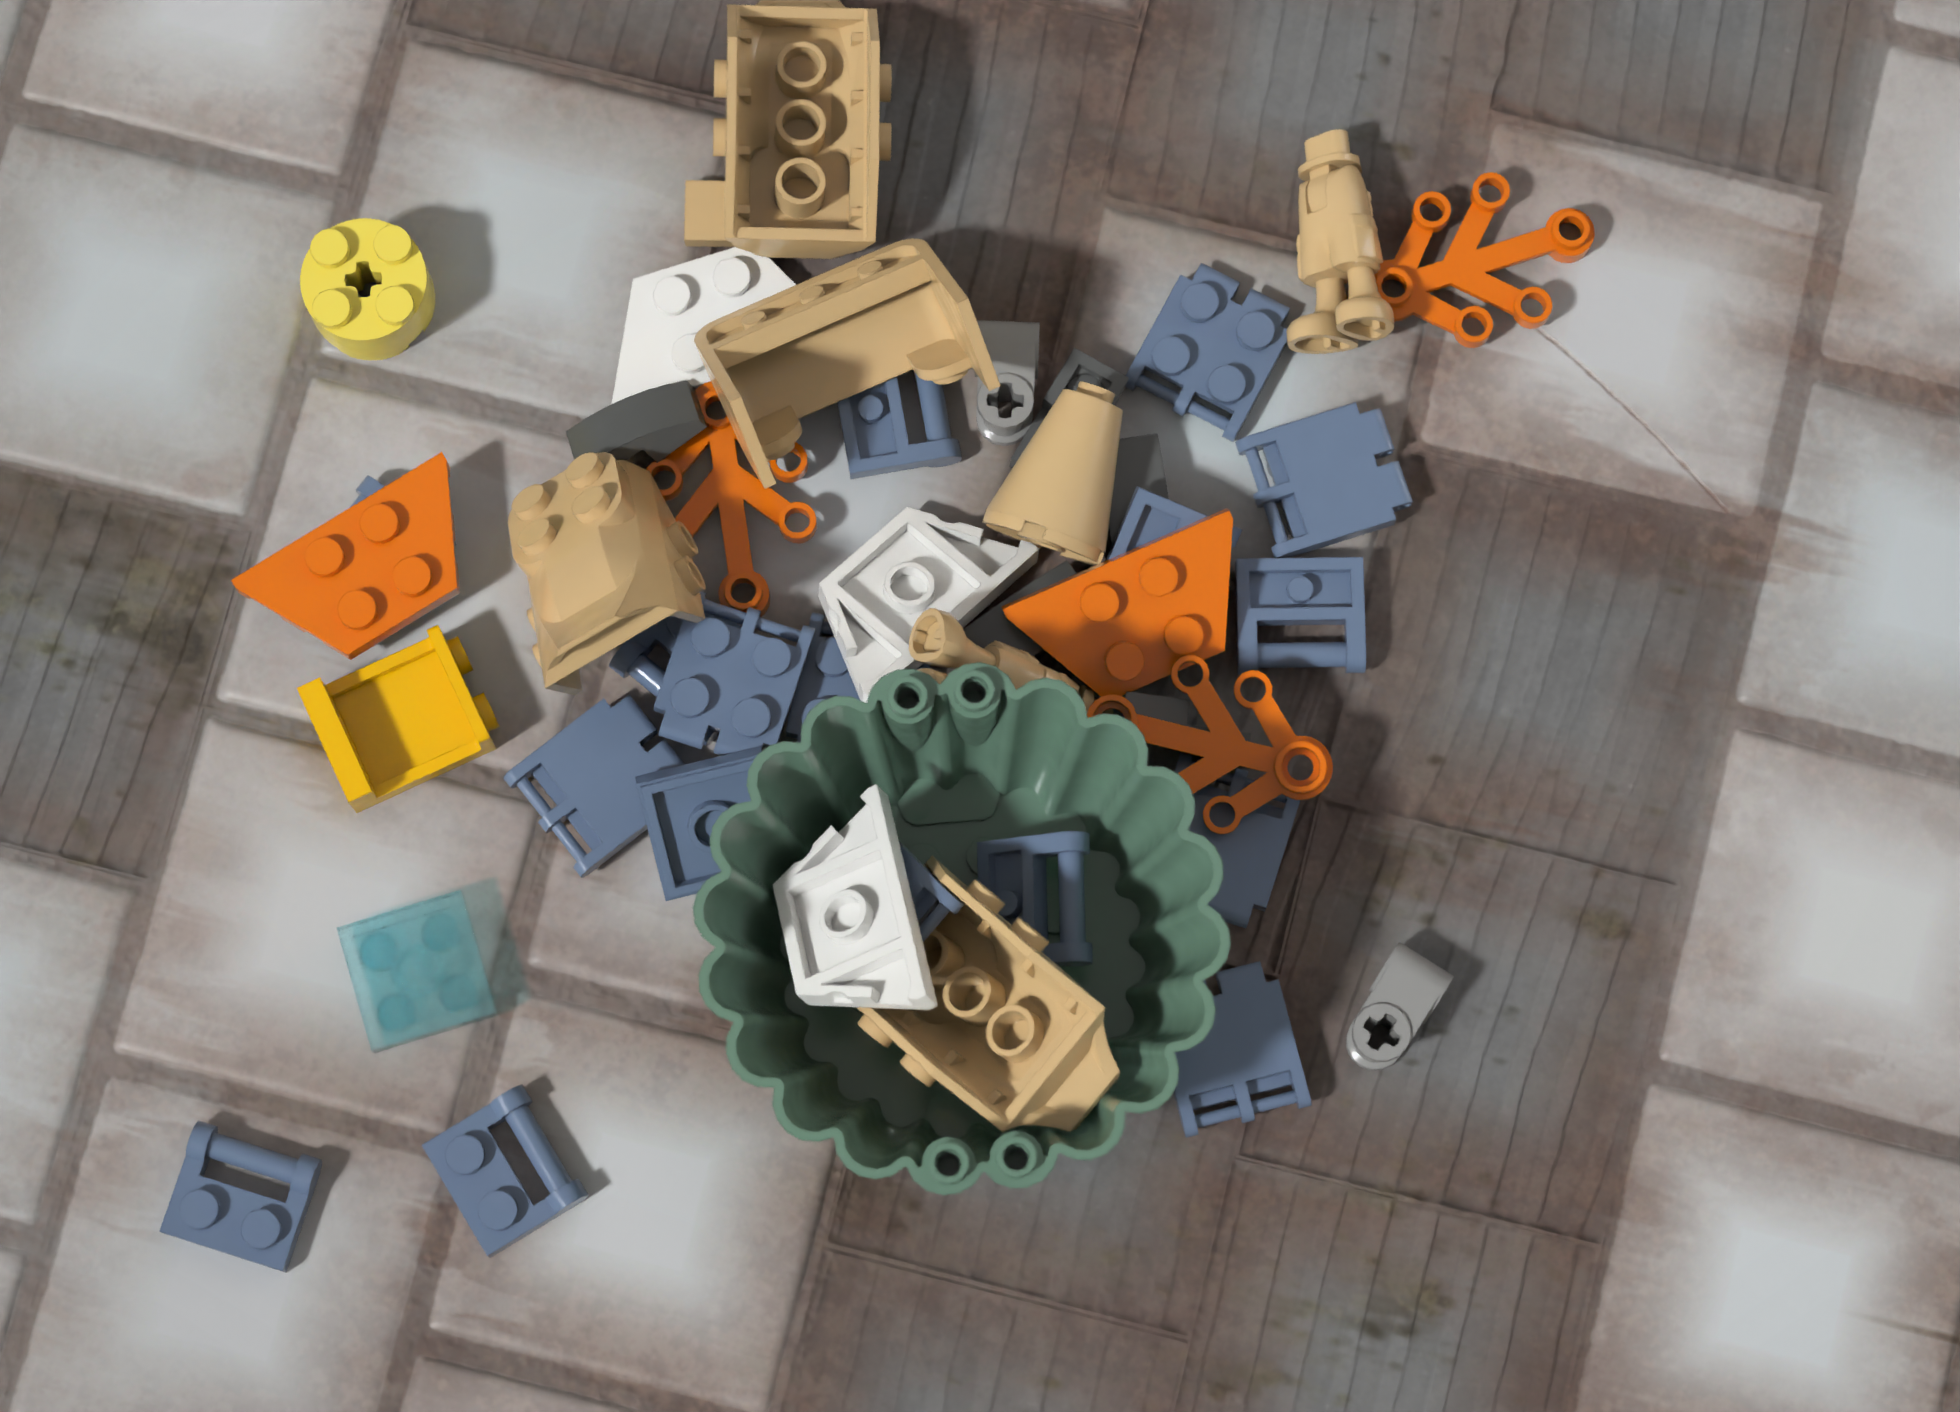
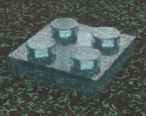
(417, 971)

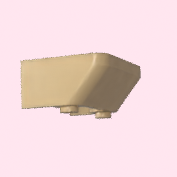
(836, 340)

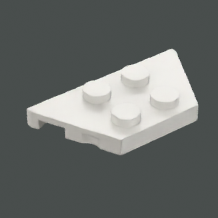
(675, 304)
(903, 572)
(854, 918)

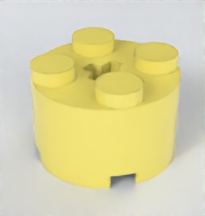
(339, 268)

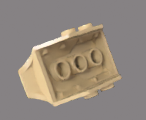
(801, 127)
(599, 563)
(1008, 1021)

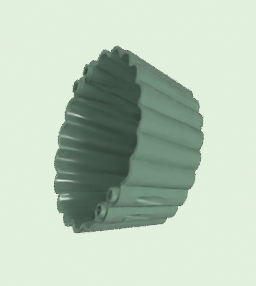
(962, 770)

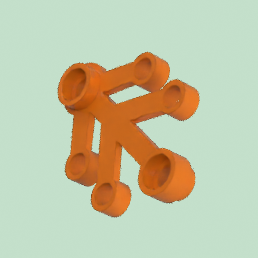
(1468, 267)
(729, 488)
(1226, 747)

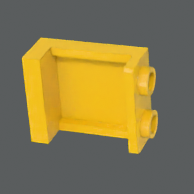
(400, 720)

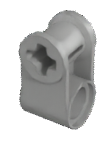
(1015, 360)
(1400, 1001)

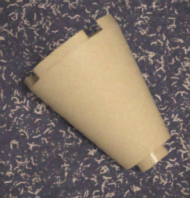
(1064, 478)

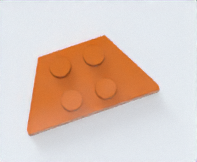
(366, 566)
(1138, 610)

